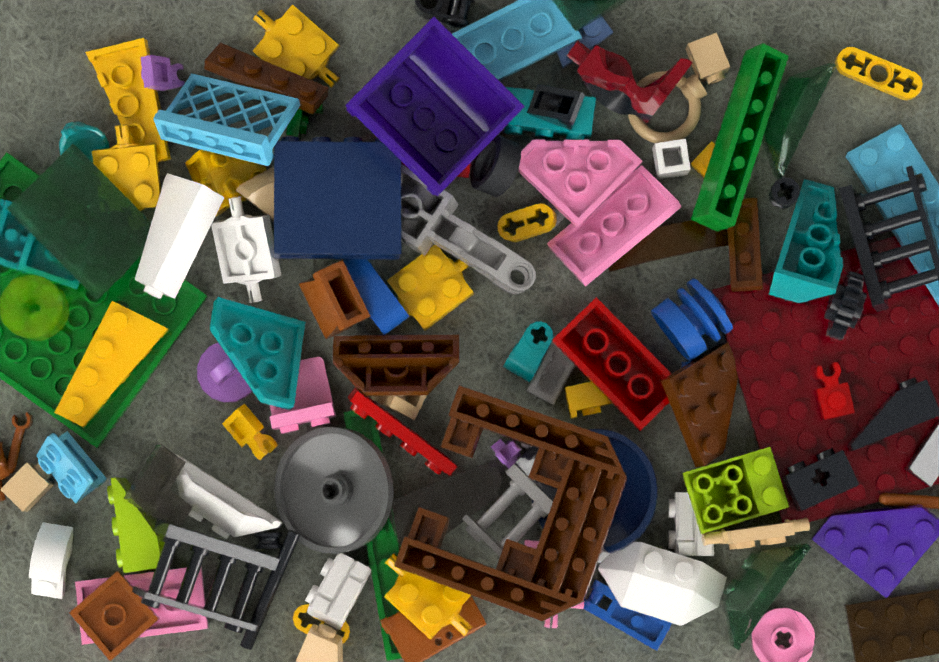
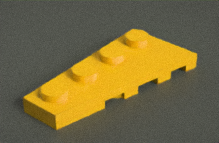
(120, 75)
(110, 358)

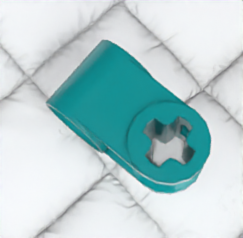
(526, 355)

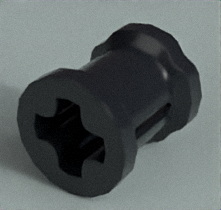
(785, 183)

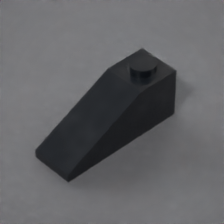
(900, 411)

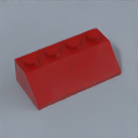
(615, 363)

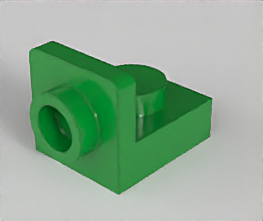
(300, 123)

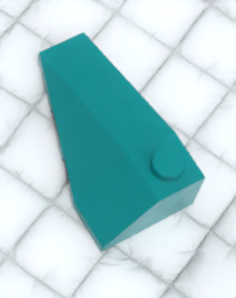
(811, 250)

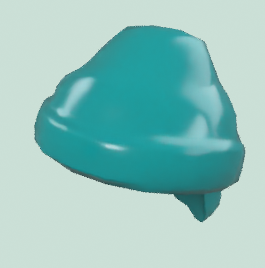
(84, 137)

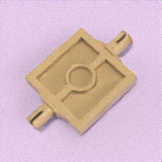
(766, 534)

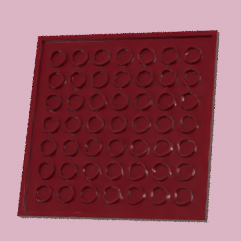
(776, 361)

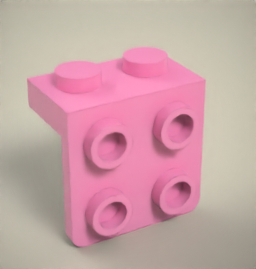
(312, 399)

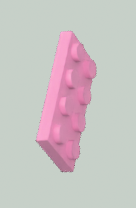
(614, 226)
(171, 618)

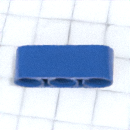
(377, 297)

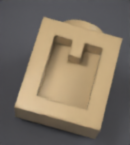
(403, 404)

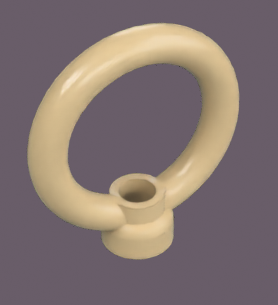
(693, 92)

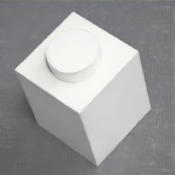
(671, 159)

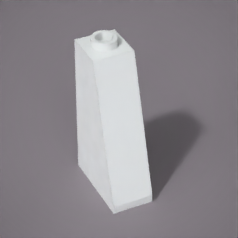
(176, 234)

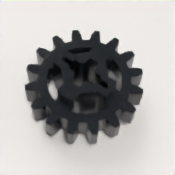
(845, 305)

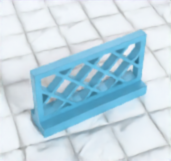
(217, 135)

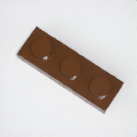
(746, 249)

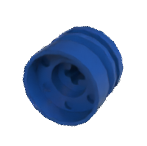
(692, 319)

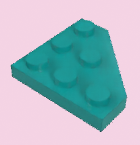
(262, 348)

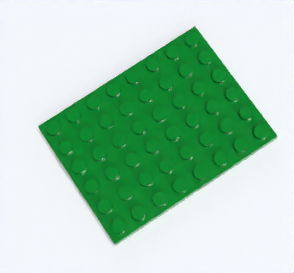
(46, 367)

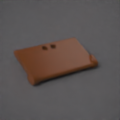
(416, 646)

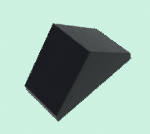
(556, 105)

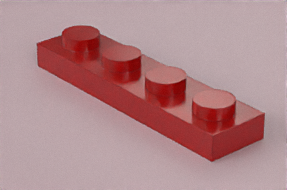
(411, 440)

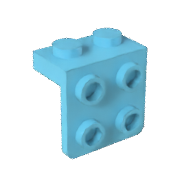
(69, 466)

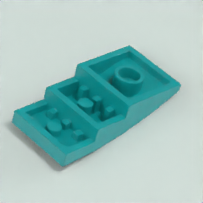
(25, 254)

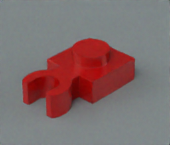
(834, 398)

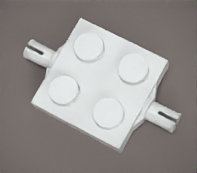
(245, 249)

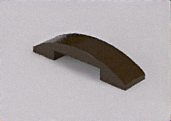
(672, 242)

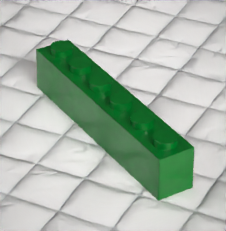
(739, 137)

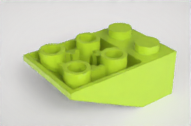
(735, 490)
(138, 542)

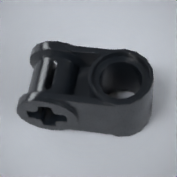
(446, 11)

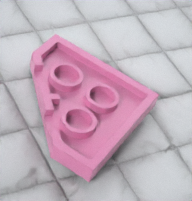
(577, 173)

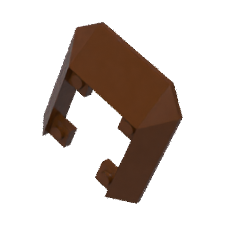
(588, 492)

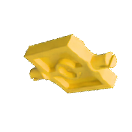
(296, 45)
(131, 169)
(431, 287)
(427, 602)

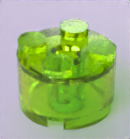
(25, 292)

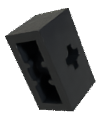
(838, 479)

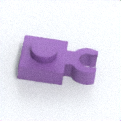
(159, 74)

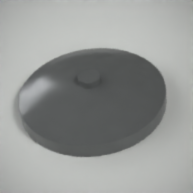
(334, 489)

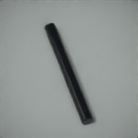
(270, 588)

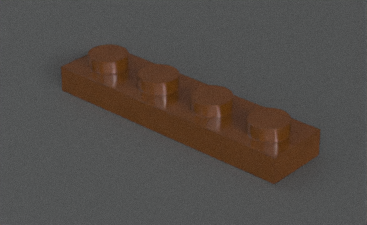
(265, 76)

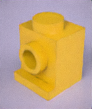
(585, 398)

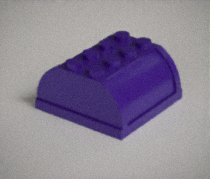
(434, 106)

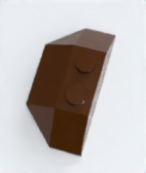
(396, 362)

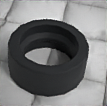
(496, 166)

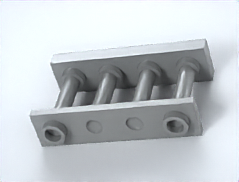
(519, 485)

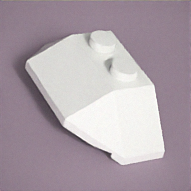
(221, 505)
(662, 583)

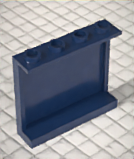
(336, 199)

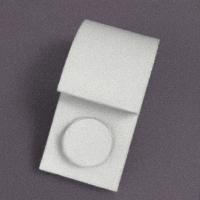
(50, 559)

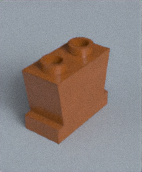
(334, 299)

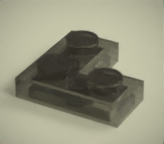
(152, 488)

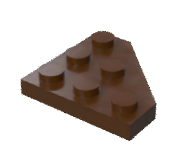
(703, 401)

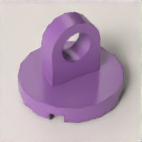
(220, 376)

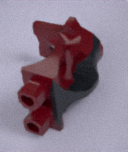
(613, 84)

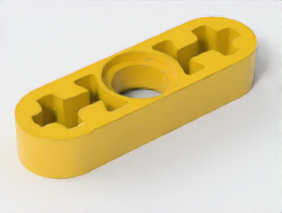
(896, 91)

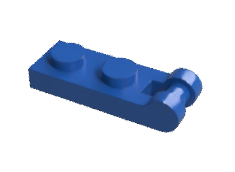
(640, 626)

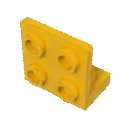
(222, 174)

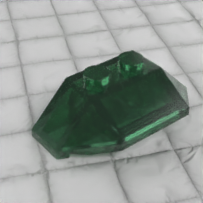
(791, 115)
(758, 587)

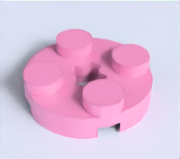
(786, 621)

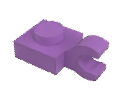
(506, 452)

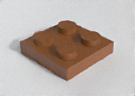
(114, 616)

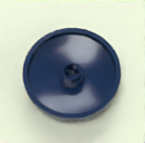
(638, 496)

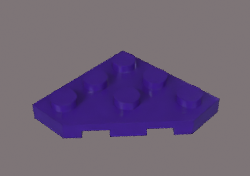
(879, 542)

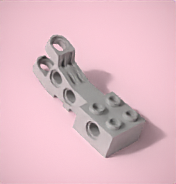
(430, 221)

